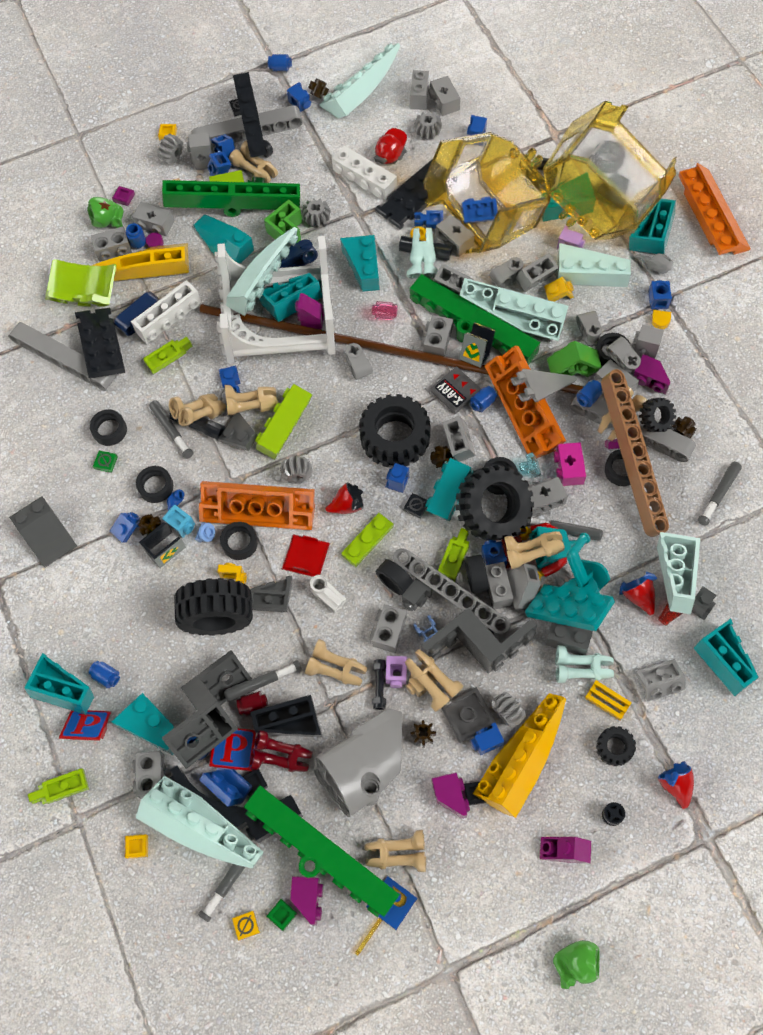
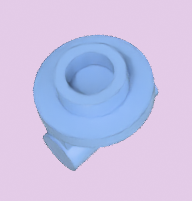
(206, 533)

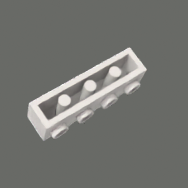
(364, 172)
(166, 312)

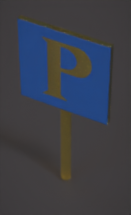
(395, 914)

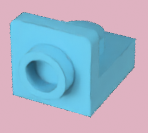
(179, 521)

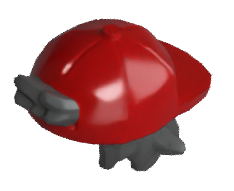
(391, 146)

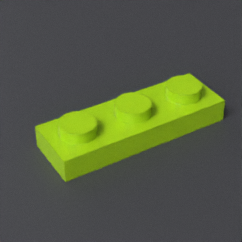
(367, 539)

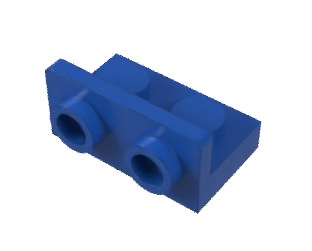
(479, 210)
(227, 785)

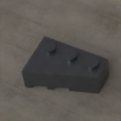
(288, 718)

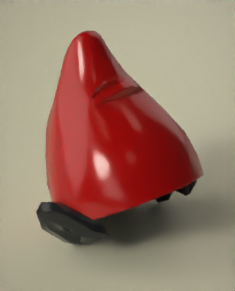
(347, 500)

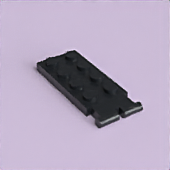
(406, 199)
(99, 343)

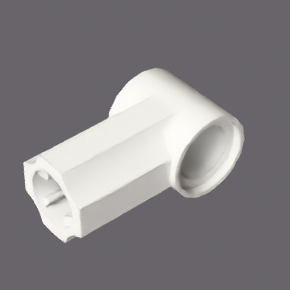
(328, 594)

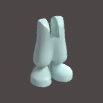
(422, 252)

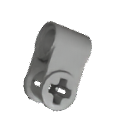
(507, 272)
(589, 327)
(622, 353)
(357, 361)

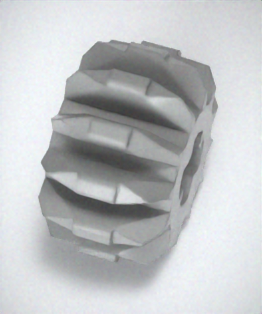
(427, 125)
(170, 148)
(316, 212)
(296, 469)
(508, 709)

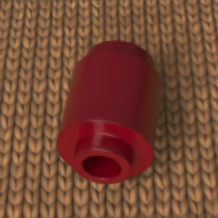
(251, 703)

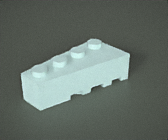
(591, 267)
(679, 569)

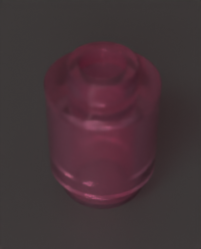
(385, 310)

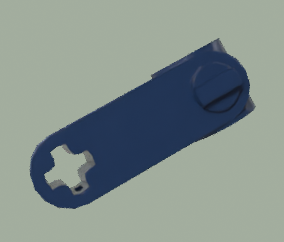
(300, 254)

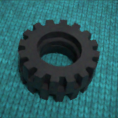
(648, 416)
(625, 737)

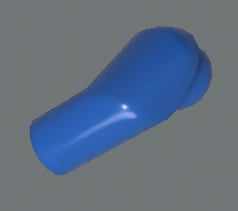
(175, 498)

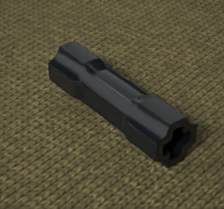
(442, 250)
(206, 426)

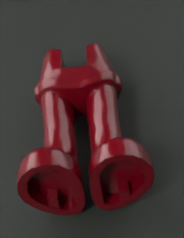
(291, 763)

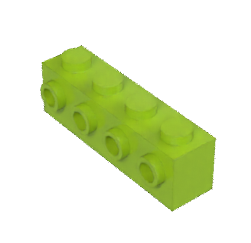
(283, 422)

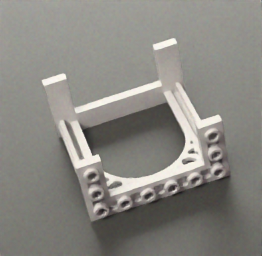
(236, 346)

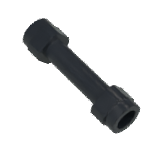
(379, 701)

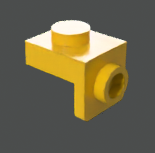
(559, 289)
(231, 571)

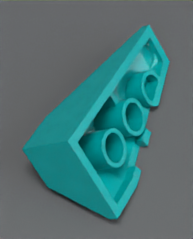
(215, 232)

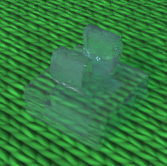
(530, 466)

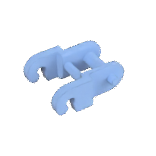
(433, 625)

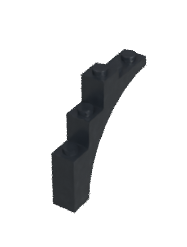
(249, 115)
(234, 814)

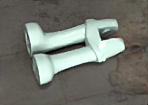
(595, 661)

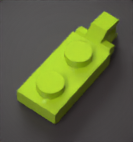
(167, 354)
(454, 555)
(60, 787)

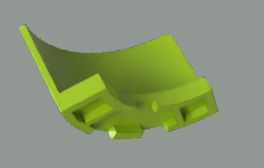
(80, 283)

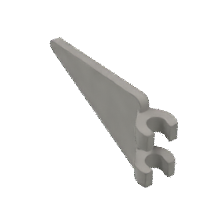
(541, 383)

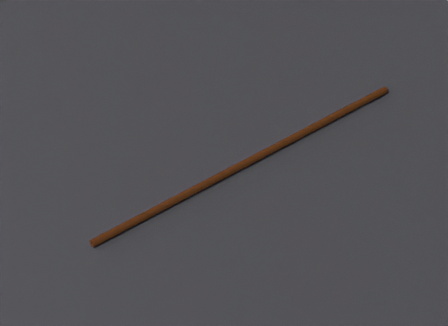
(364, 343)

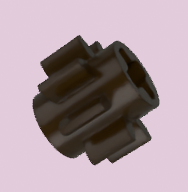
(318, 88)
(684, 426)
(440, 455)
(148, 524)
(423, 727)

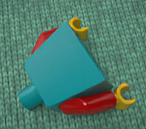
(554, 563)

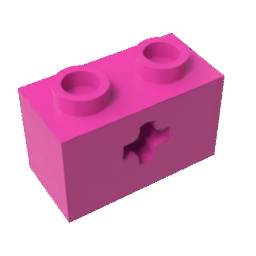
(571, 455)

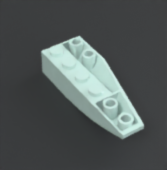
(360, 85)
(259, 273)
(518, 309)
(195, 824)

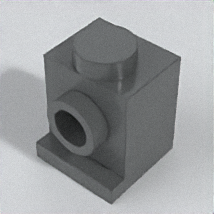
(416, 595)
(703, 603)

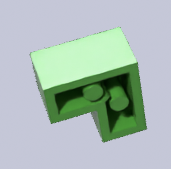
(283, 220)
(575, 359)

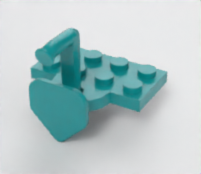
(578, 599)

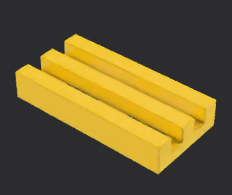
(608, 691)

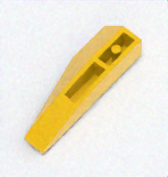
(151, 262)
(522, 759)

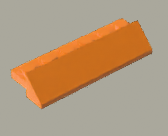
(712, 211)
(531, 419)
(257, 505)

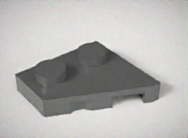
(238, 433)
(272, 596)

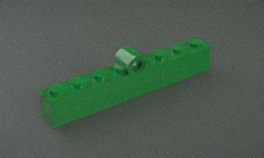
(228, 195)
(464, 314)
(322, 851)

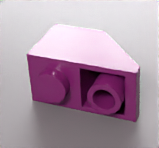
(309, 312)
(652, 375)
(449, 794)
(565, 849)
(305, 896)

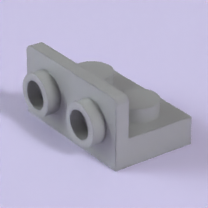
(661, 679)

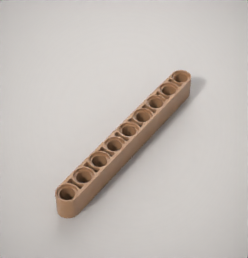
(633, 462)

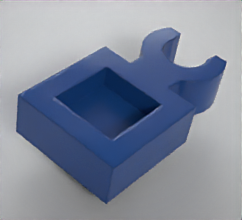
(429, 219)
(230, 376)

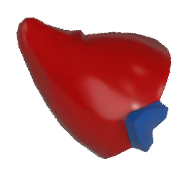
(641, 592)
(679, 783)

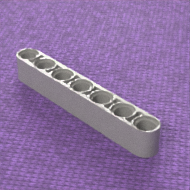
(270, 121)
(56, 353)
(665, 442)
(443, 585)

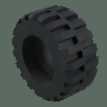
(394, 409)
(517, 497)
(213, 607)

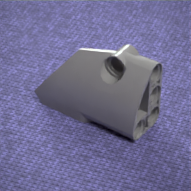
(362, 763)

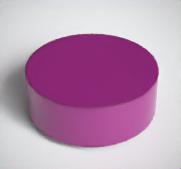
(154, 239)

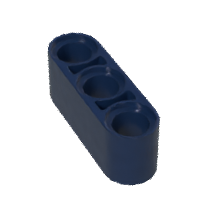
(124, 319)

